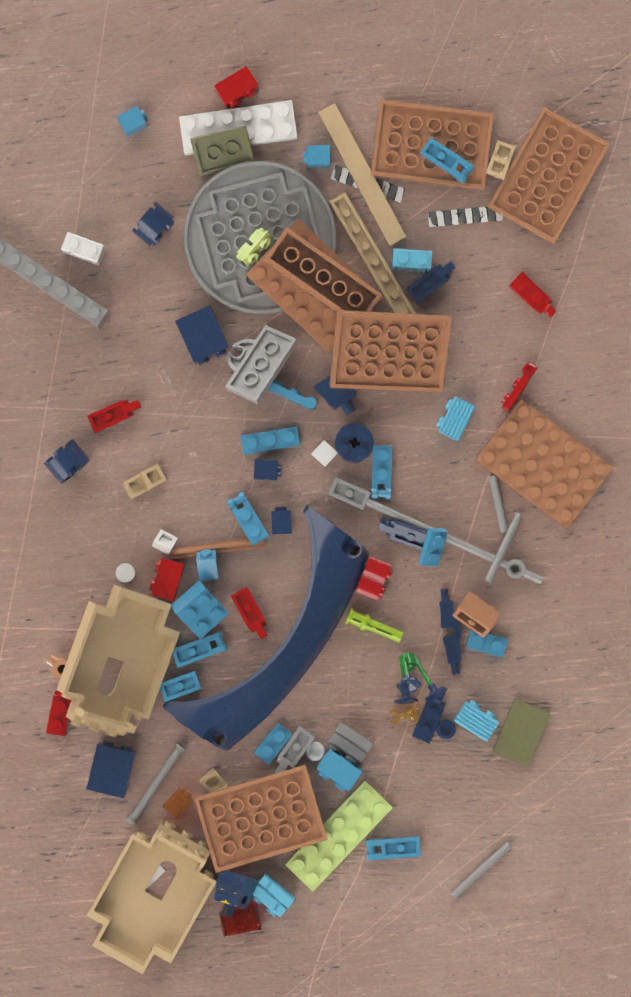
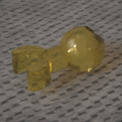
(409, 714)

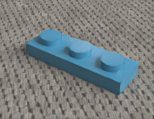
(270, 440)

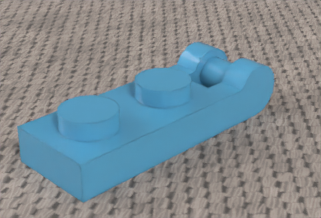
(446, 160)
(292, 395)
(381, 471)
(248, 519)
(199, 649)
(393, 848)

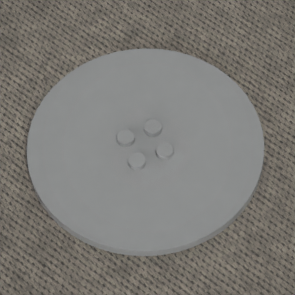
(231, 210)

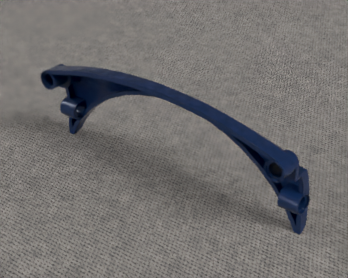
(330, 589)

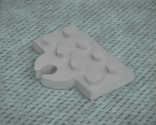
(258, 363)

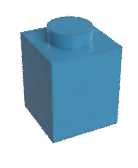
(133, 121)
(317, 156)
(207, 565)

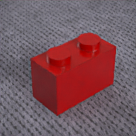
(237, 88)
(167, 579)

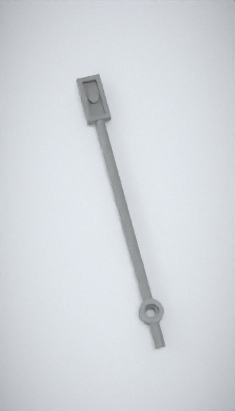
(359, 498)

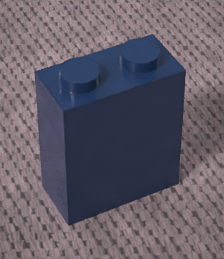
(202, 335)
(111, 769)

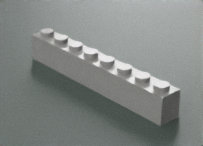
(52, 285)

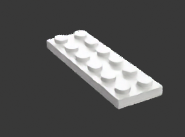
(264, 123)

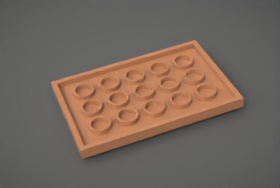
(406, 129)
(548, 175)
(305, 309)
(390, 351)
(544, 464)
(260, 818)

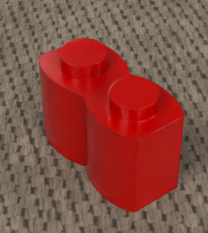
(373, 578)

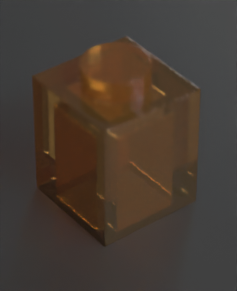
(178, 802)

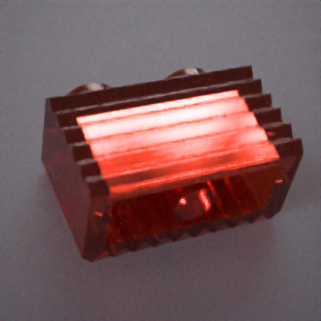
(242, 921)

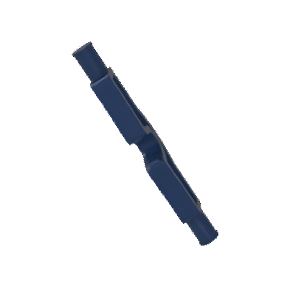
(452, 641)

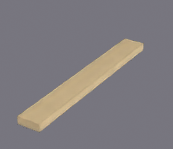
(362, 175)
(370, 255)

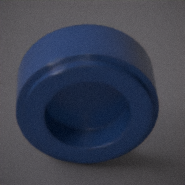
(445, 729)

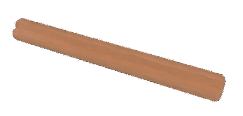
(220, 547)

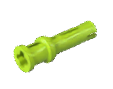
(366, 622)

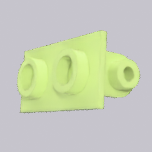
(249, 254)

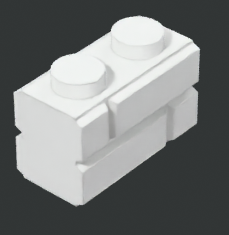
(83, 248)

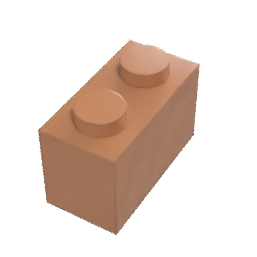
(476, 614)

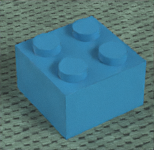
(199, 609)
(339, 769)

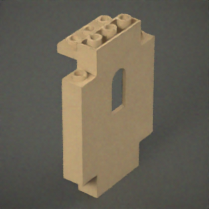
(127, 630)
(138, 922)

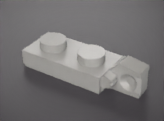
(294, 749)

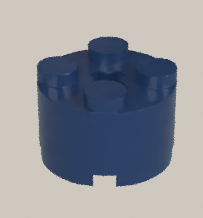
(153, 224)
(361, 451)
(66, 461)

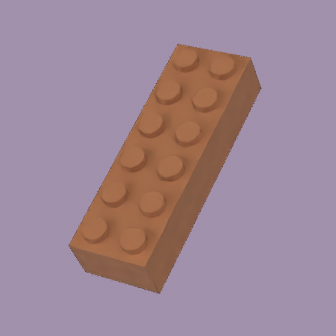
(320, 274)

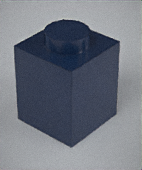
(266, 470)
(281, 521)

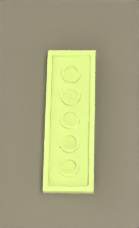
(344, 832)

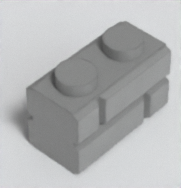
(350, 742)

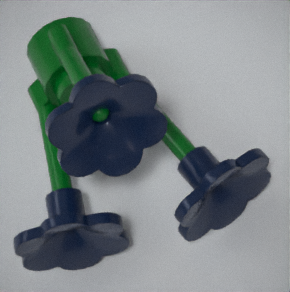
(409, 684)

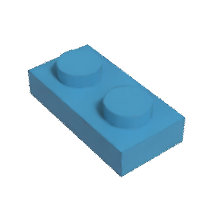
(433, 546)
(489, 644)
(180, 686)
(273, 743)

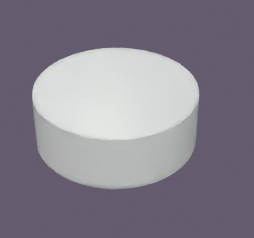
(125, 572)
(315, 751)

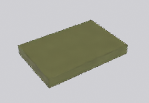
(221, 150)
(521, 732)

